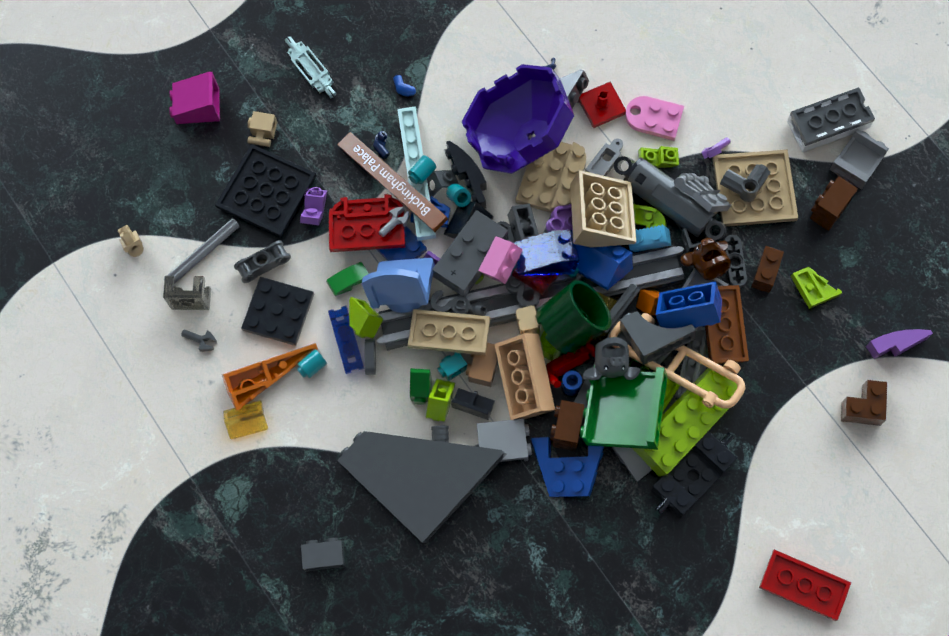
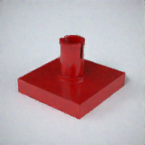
(602, 104)

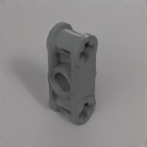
(252, 264)

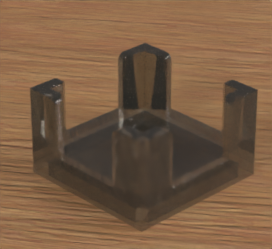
(187, 300)

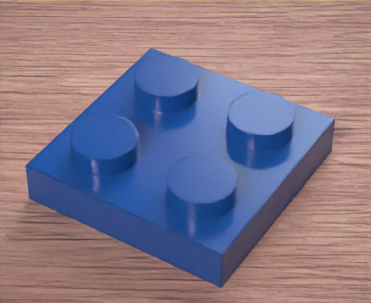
(412, 250)

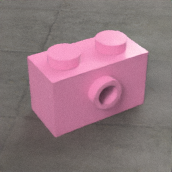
(500, 260)

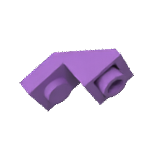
(314, 206)

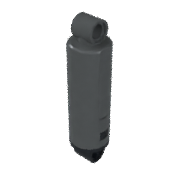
(661, 193)

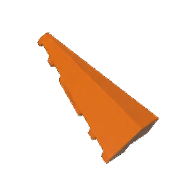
(251, 380)

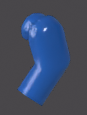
(403, 89)

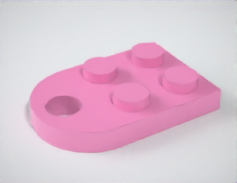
(655, 117)

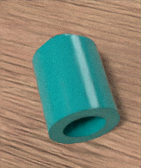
(421, 170)
(458, 195)
(311, 364)

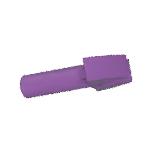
(716, 149)

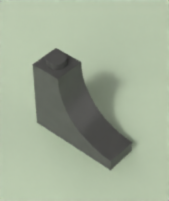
(651, 340)

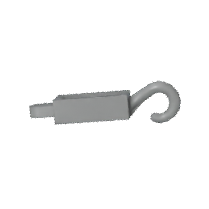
(599, 165)

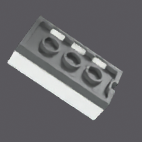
(830, 119)

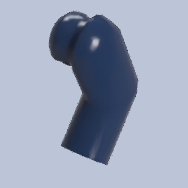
(379, 144)

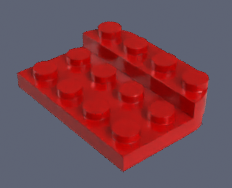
(357, 223)

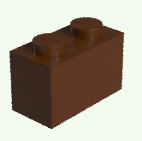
(767, 269)

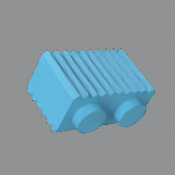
(651, 238)

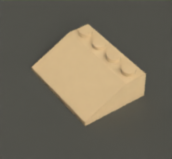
(602, 211)

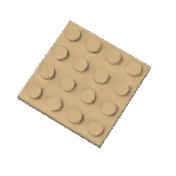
(775, 198)

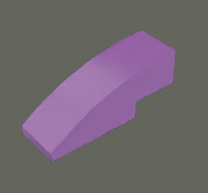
(897, 342)

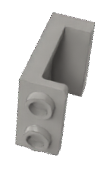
(859, 158)
(506, 436)

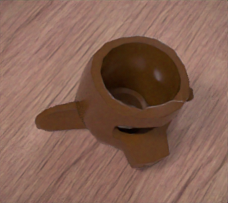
(708, 258)

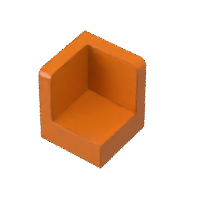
(648, 301)

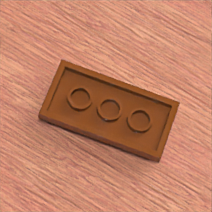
(728, 338)

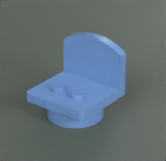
(400, 284)

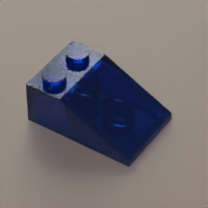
(548, 254)

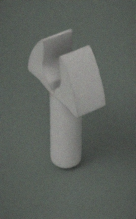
(395, 220)

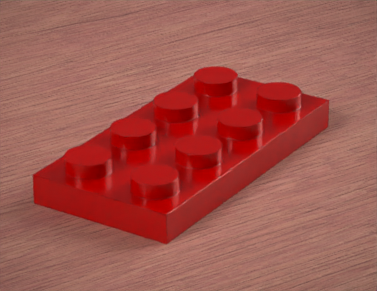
(805, 585)

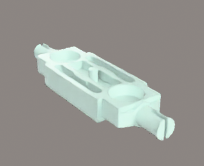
(320, 79)

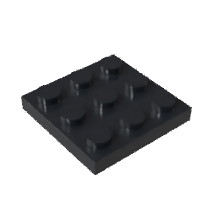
(277, 311)

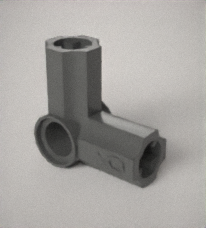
(753, 182)

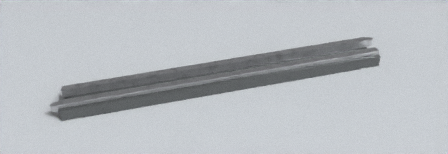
(650, 271)

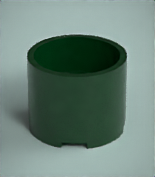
(574, 317)

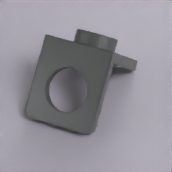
(442, 180)
(686, 240)

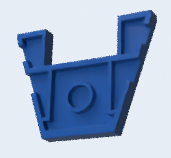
(567, 474)

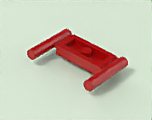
(566, 362)

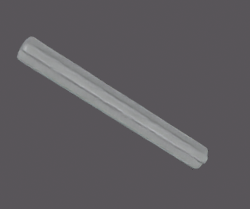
(204, 250)

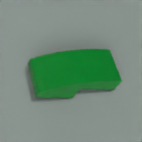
(347, 278)

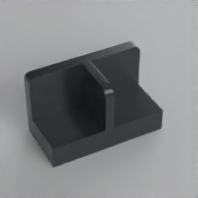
(473, 403)

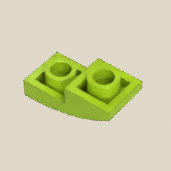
(661, 157)

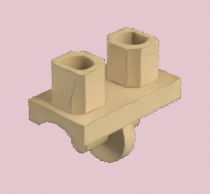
(130, 241)

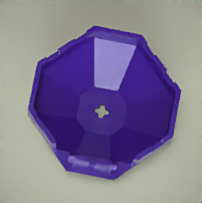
(513, 110)

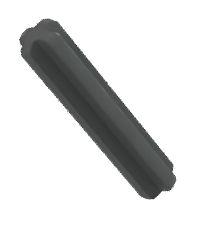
(622, 304)

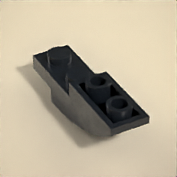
(467, 170)

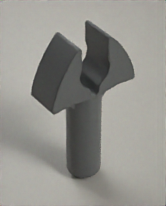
(200, 339)

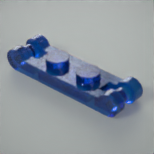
(346, 339)

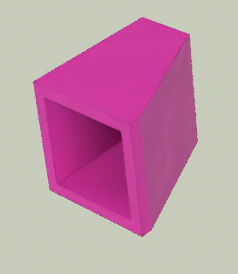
(195, 99)

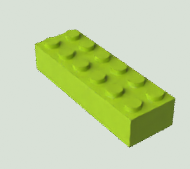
(687, 423)

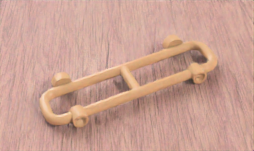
(710, 399)

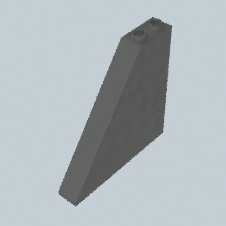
(417, 477)

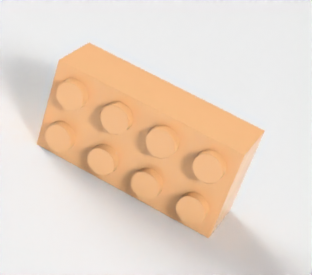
(524, 376)

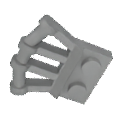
(702, 192)

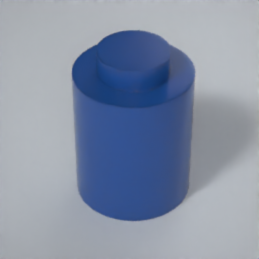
(571, 383)

